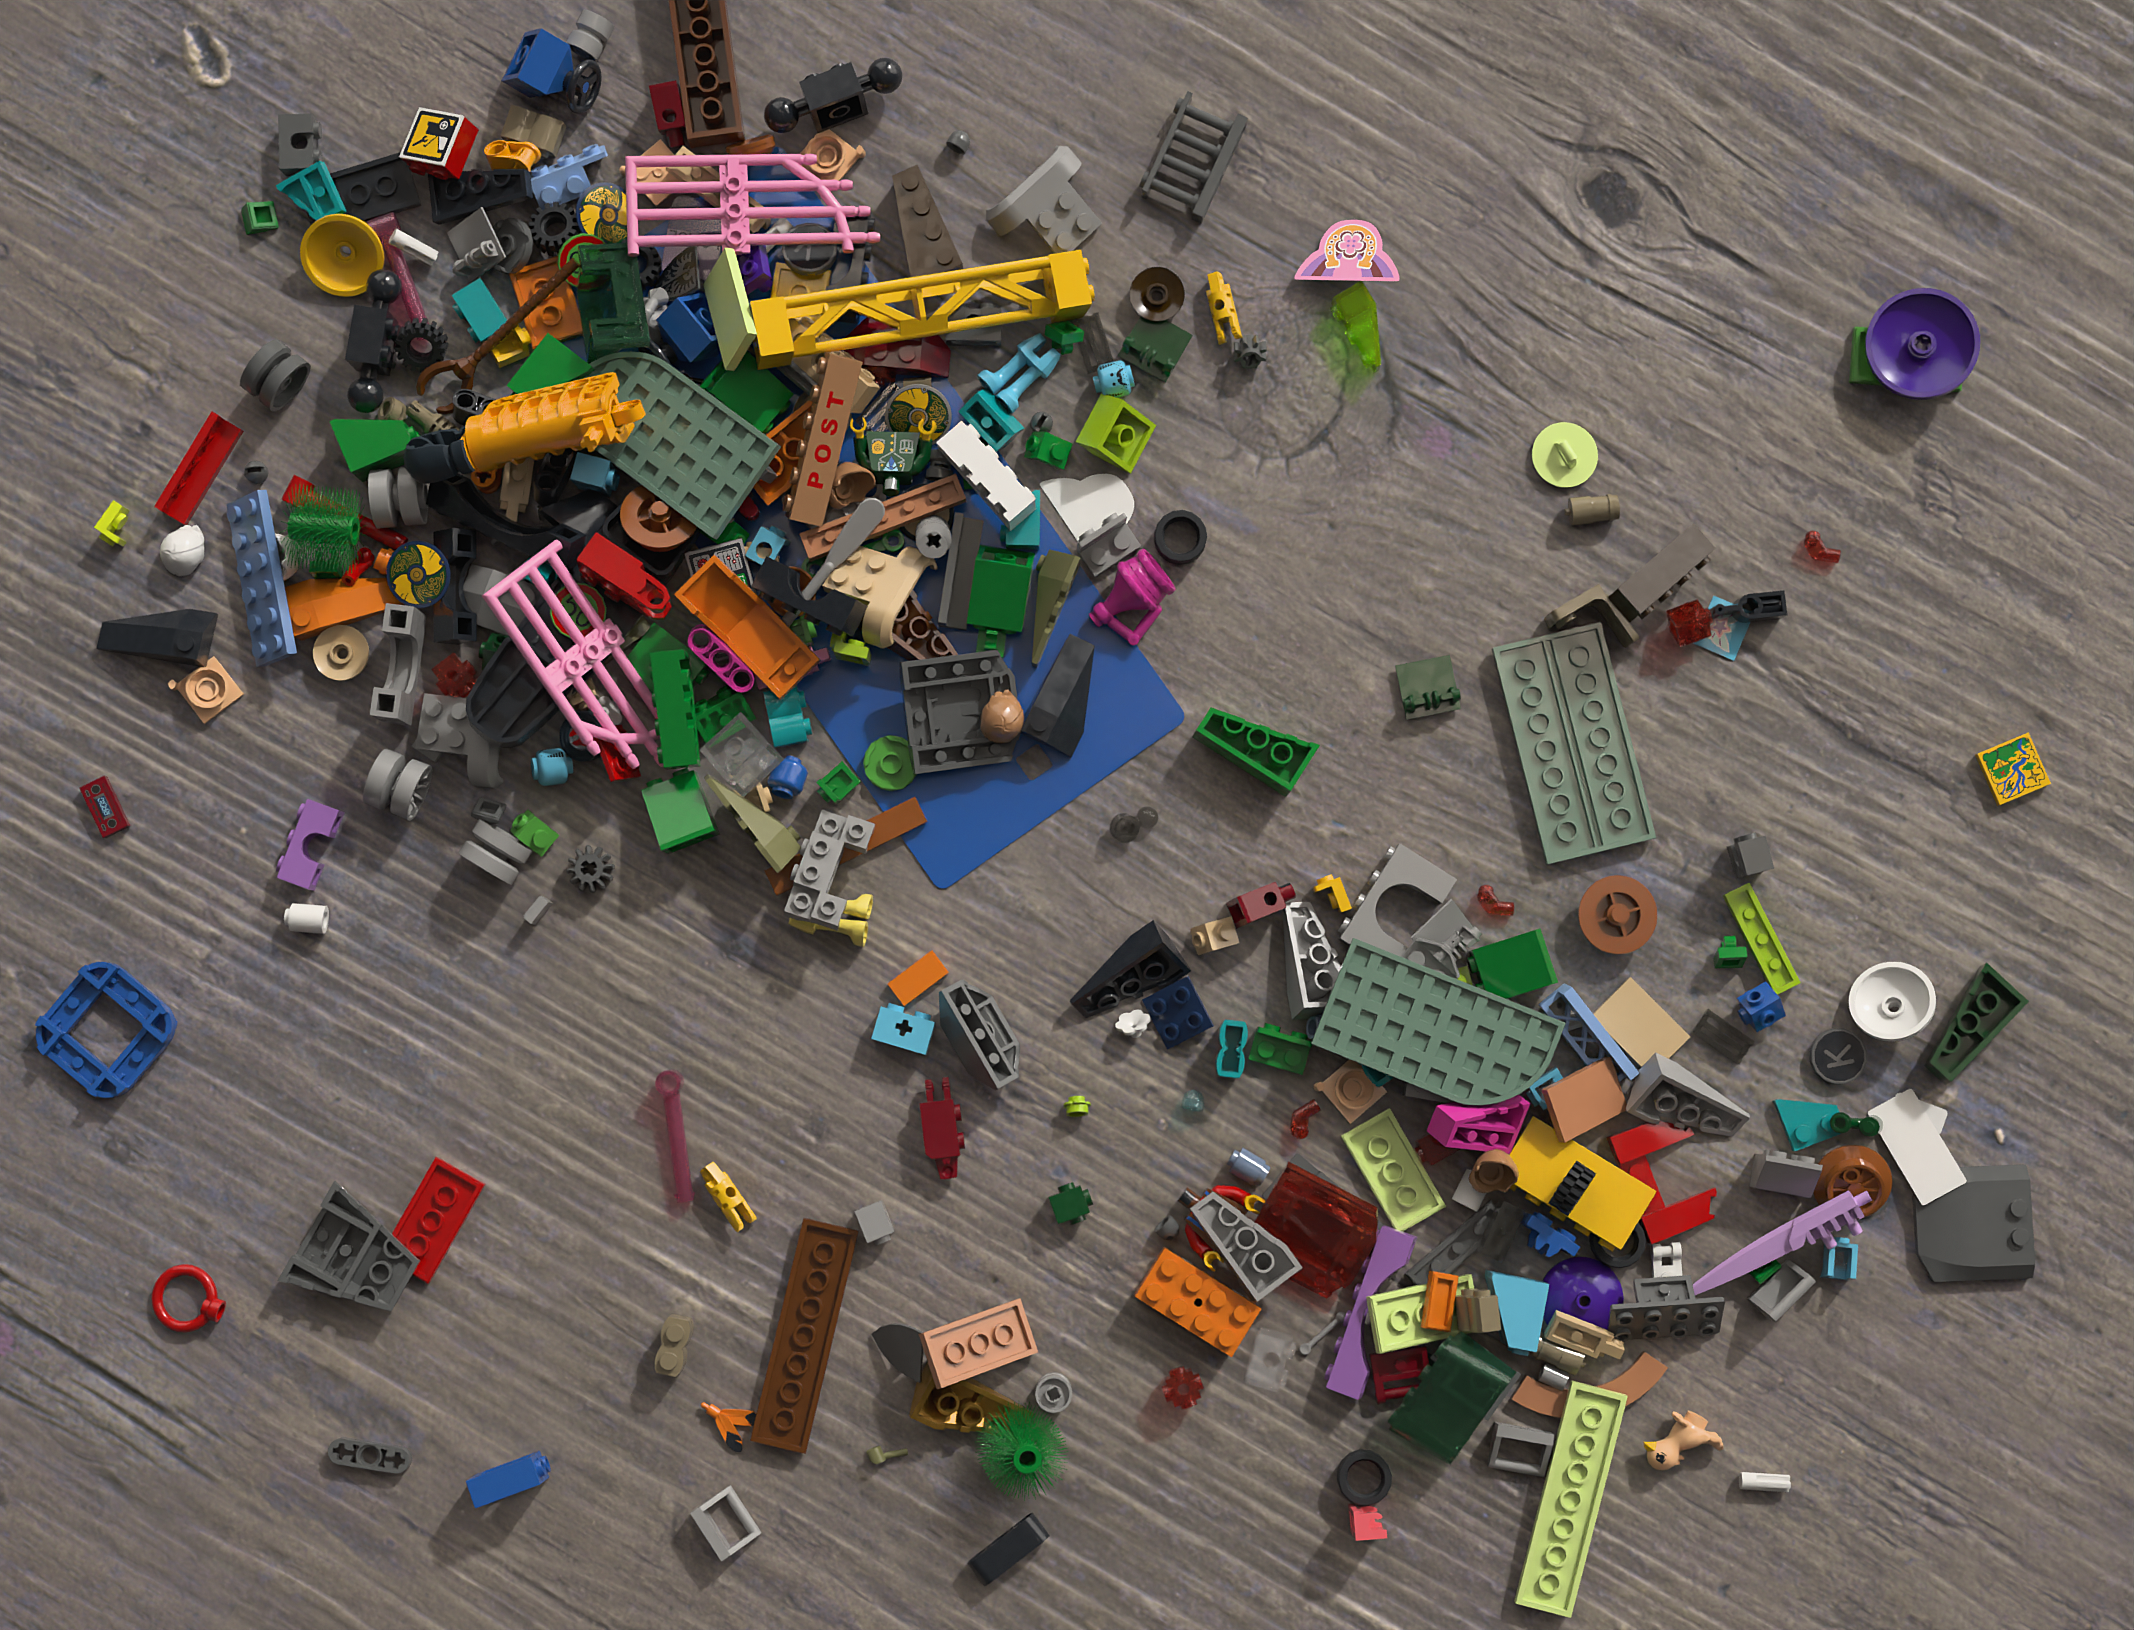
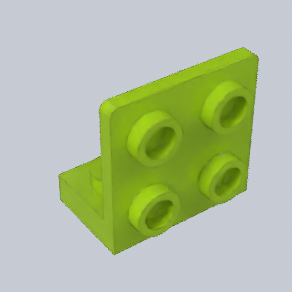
(853, 651)

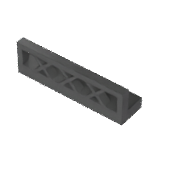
(959, 572)

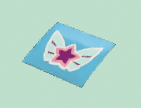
(1725, 632)

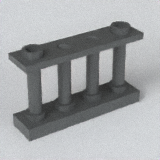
(1209, 179)

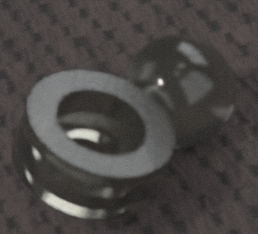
(1146, 818)

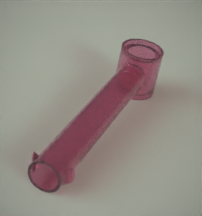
(384, 227)
(676, 1136)

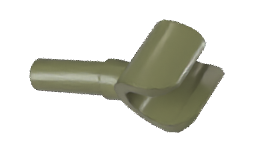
(877, 1456)

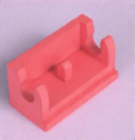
(1363, 1523)

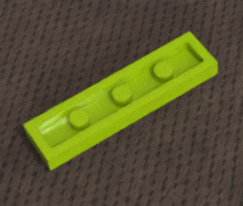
(1761, 938)

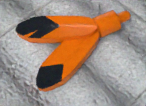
(727, 1419)

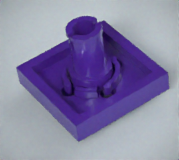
(755, 269)

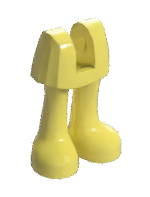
(855, 929)

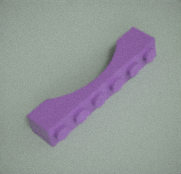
(1351, 1367)

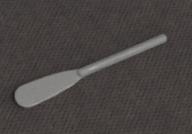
(852, 535)

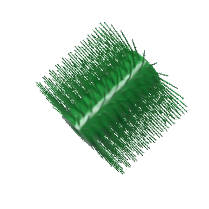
(323, 528)
(1021, 1450)

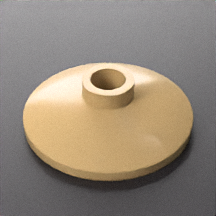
(327, 651)

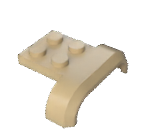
(880, 584)

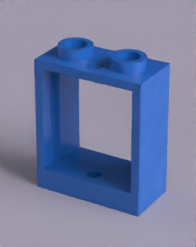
(508, 1479)

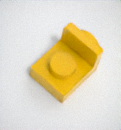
(1338, 896)

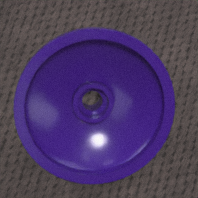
(1581, 1277)

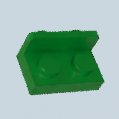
(719, 710)
(1280, 1049)

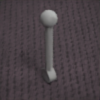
(1305, 1348)

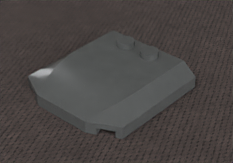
(945, 708)
(1978, 1227)

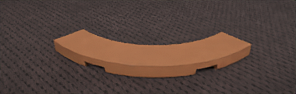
(1633, 1382)

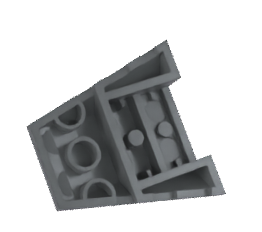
(351, 1255)

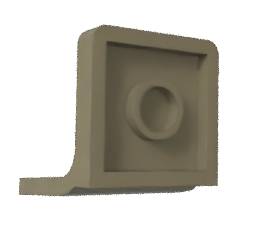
(1598, 599)

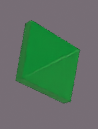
(1765, 1271)

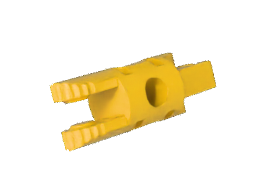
(1217, 296)
(727, 1196)

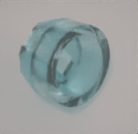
(1193, 1101)

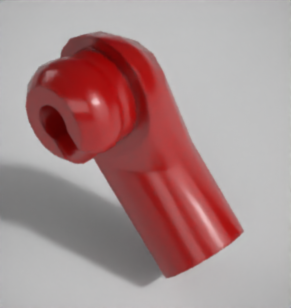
(365, 562)

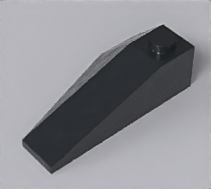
(167, 636)
(1061, 706)
(1139, 964)

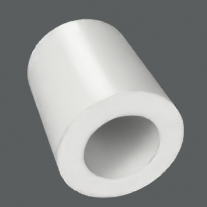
(307, 918)
(1467, 1195)

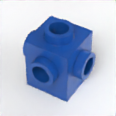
(1760, 1007)

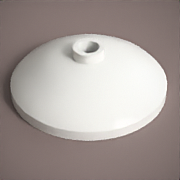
(1888, 987)

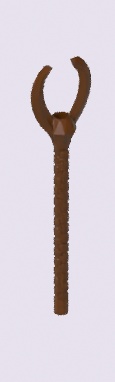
(465, 367)

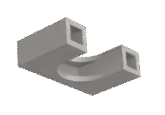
(406, 633)
(1404, 869)

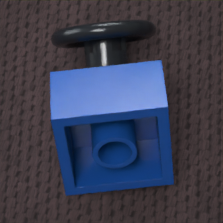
(546, 67)
(685, 331)

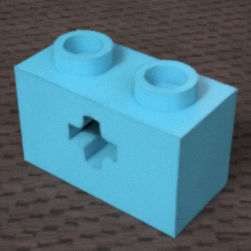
(595, 474)
(916, 1041)

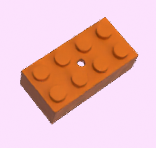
(1176, 1283)

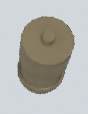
(1592, 509)
(1559, 1355)

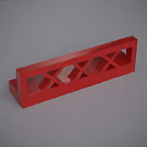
(199, 468)

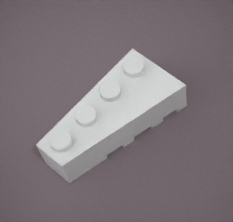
(987, 475)

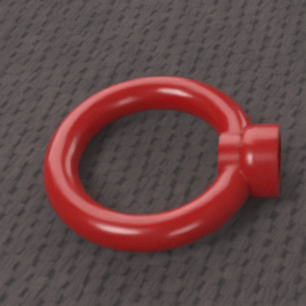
(211, 1309)

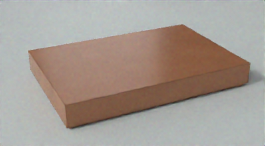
(1584, 1099)

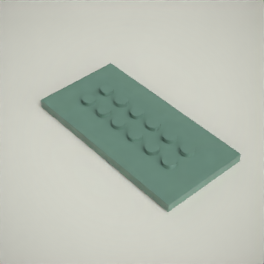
(1573, 743)

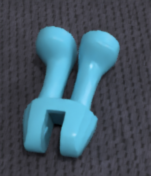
(1026, 355)

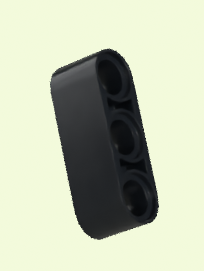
(1008, 1549)

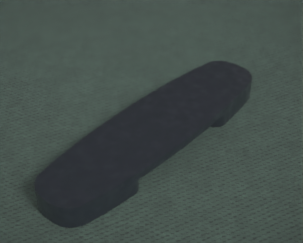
(508, 697)

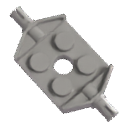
(1435, 955)

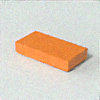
(918, 978)
(1439, 1301)

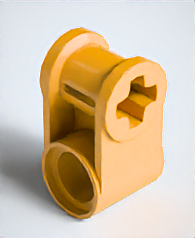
(512, 155)

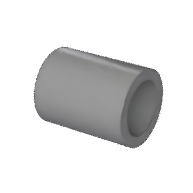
(1553, 1376)

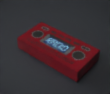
(104, 806)

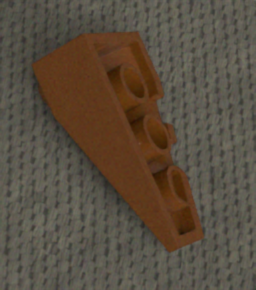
(916, 634)

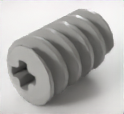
(930, 546)

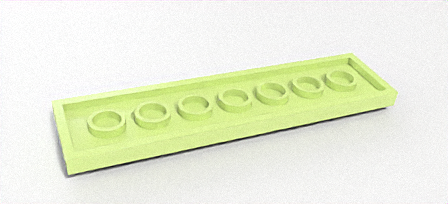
(1570, 1499)

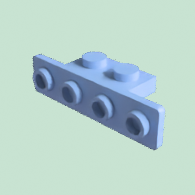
(566, 178)

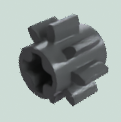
(1250, 351)

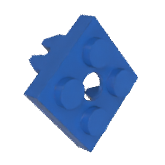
(1546, 1238)

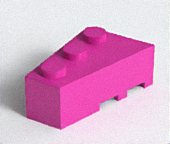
(1479, 1125)

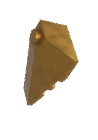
(960, 1405)

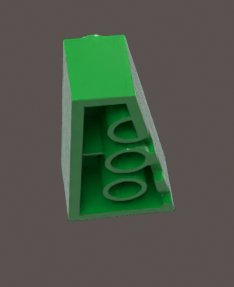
(675, 709)
(1258, 750)

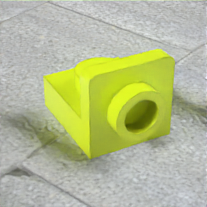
(112, 519)

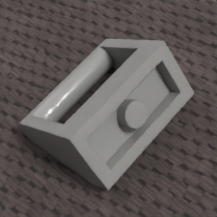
(1781, 1290)
(1525, 1434)
(711, 1530)

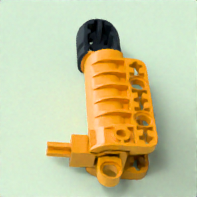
(527, 426)

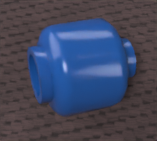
(788, 778)

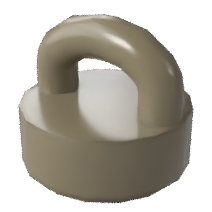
(392, 410)

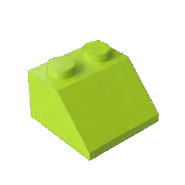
(1116, 432)

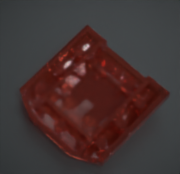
(1322, 1228)

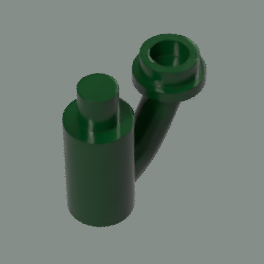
(1869, 1126)

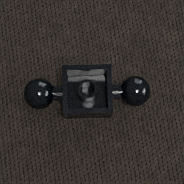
(833, 96)
(373, 341)

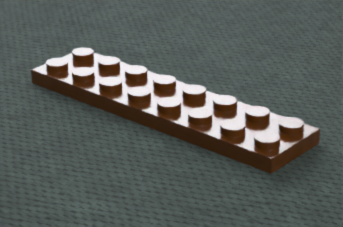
(804, 1335)

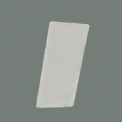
(1918, 1147)

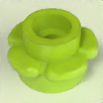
(1076, 1106)

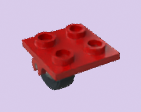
(612, 759)

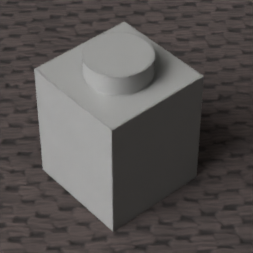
(875, 1222)

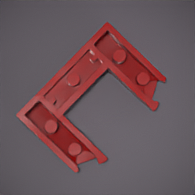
(1629, 1153)

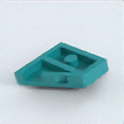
(314, 191)
(1805, 1122)

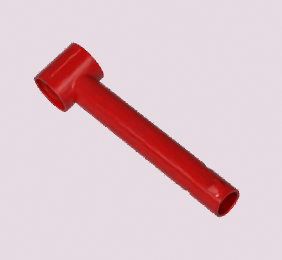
(386, 536)

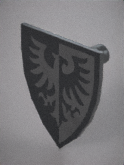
(681, 275)

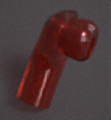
(1818, 550)
(1491, 903)
(1300, 1119)

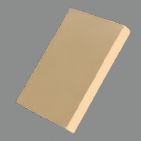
(1639, 1024)

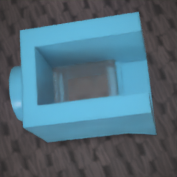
(1535, 1093)
(1840, 1260)

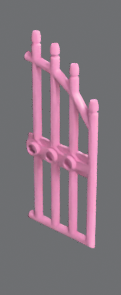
(735, 205)
(578, 659)

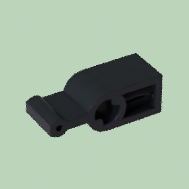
(1763, 607)

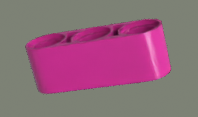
(725, 671)

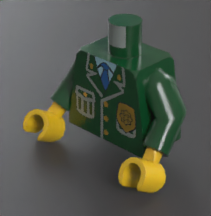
(893, 455)

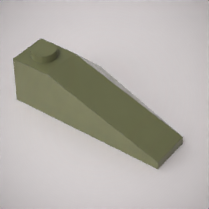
(1053, 587)
(768, 833)

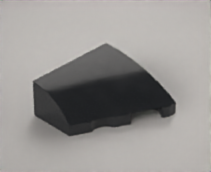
(582, 512)

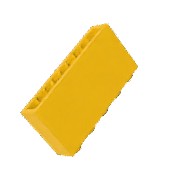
(1609, 1204)

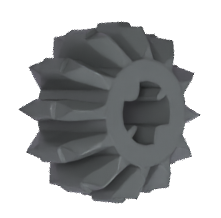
(592, 858)

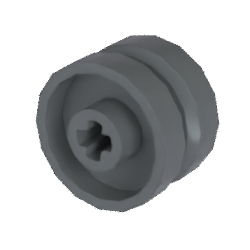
(275, 375)

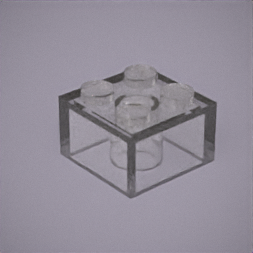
(741, 754)

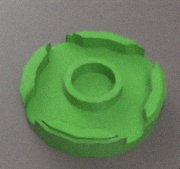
(889, 763)

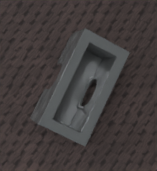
(292, 130)
(975, 337)
(1750, 855)

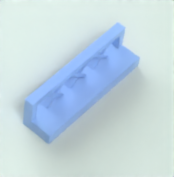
(1590, 1025)

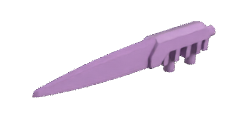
(1790, 1237)

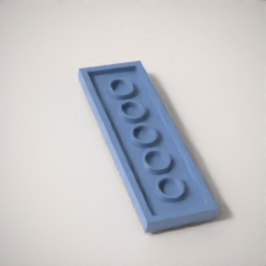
(261, 578)

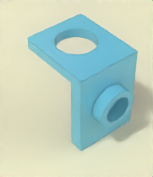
(773, 536)

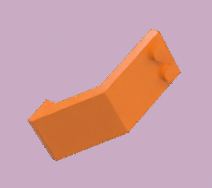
(748, 626)

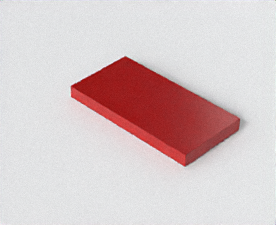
(437, 1215)

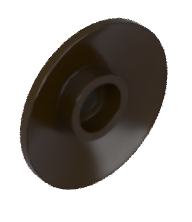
(1157, 281)

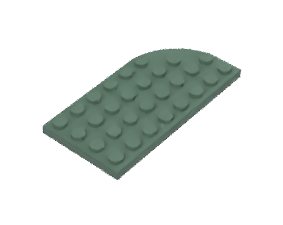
(688, 442)
(1434, 1029)

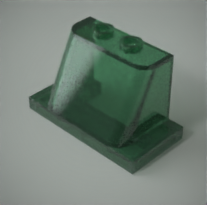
(610, 300)

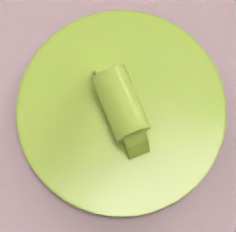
(1564, 454)

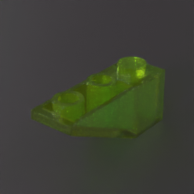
(1359, 316)

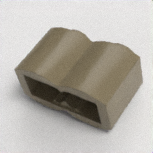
(536, 128)
(1477, 1311)
(673, 1353)

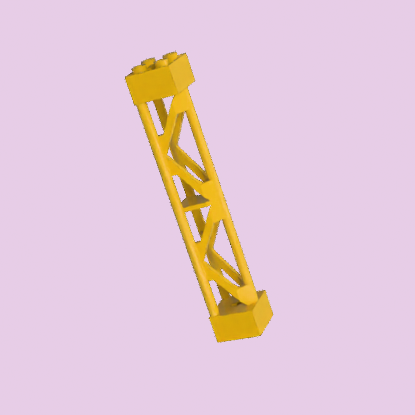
(1063, 279)

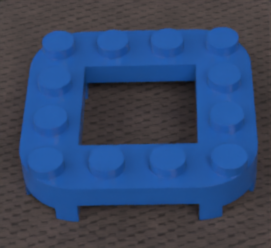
(72, 1005)

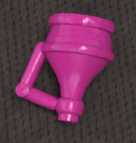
(1137, 586)

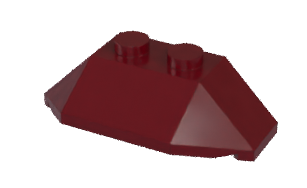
(908, 357)

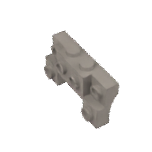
(820, 861)

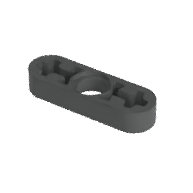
(350, 1444)

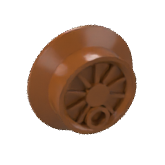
(653, 521)
(1617, 914)
(1855, 1170)

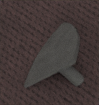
(901, 1348)

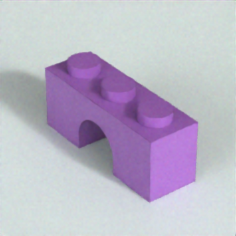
(297, 864)

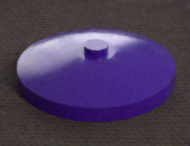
(1922, 343)

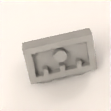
(1108, 544)

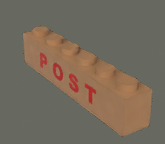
(822, 439)

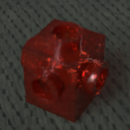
(1689, 622)
(448, 670)
(1182, 1376)

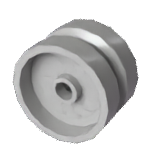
(496, 850)

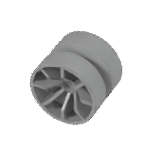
(391, 498)
(397, 784)

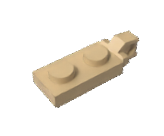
(516, 487)
(1583, 1336)

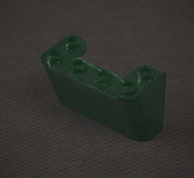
(1451, 1398)

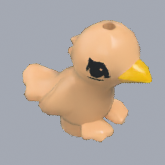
(1684, 1435)

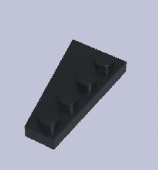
(475, 189)

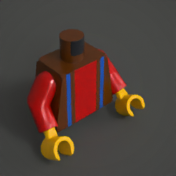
(1196, 1236)

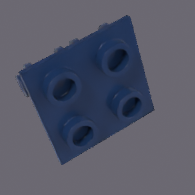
(1177, 1012)

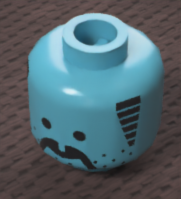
(1114, 379)
(551, 767)

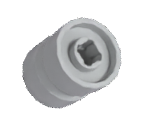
(591, 32)
(1053, 1392)

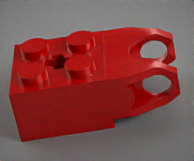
(622, 577)

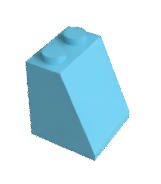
(1520, 1309)

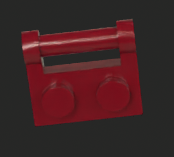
(1396, 1366)

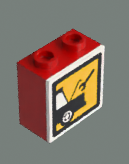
(438, 143)

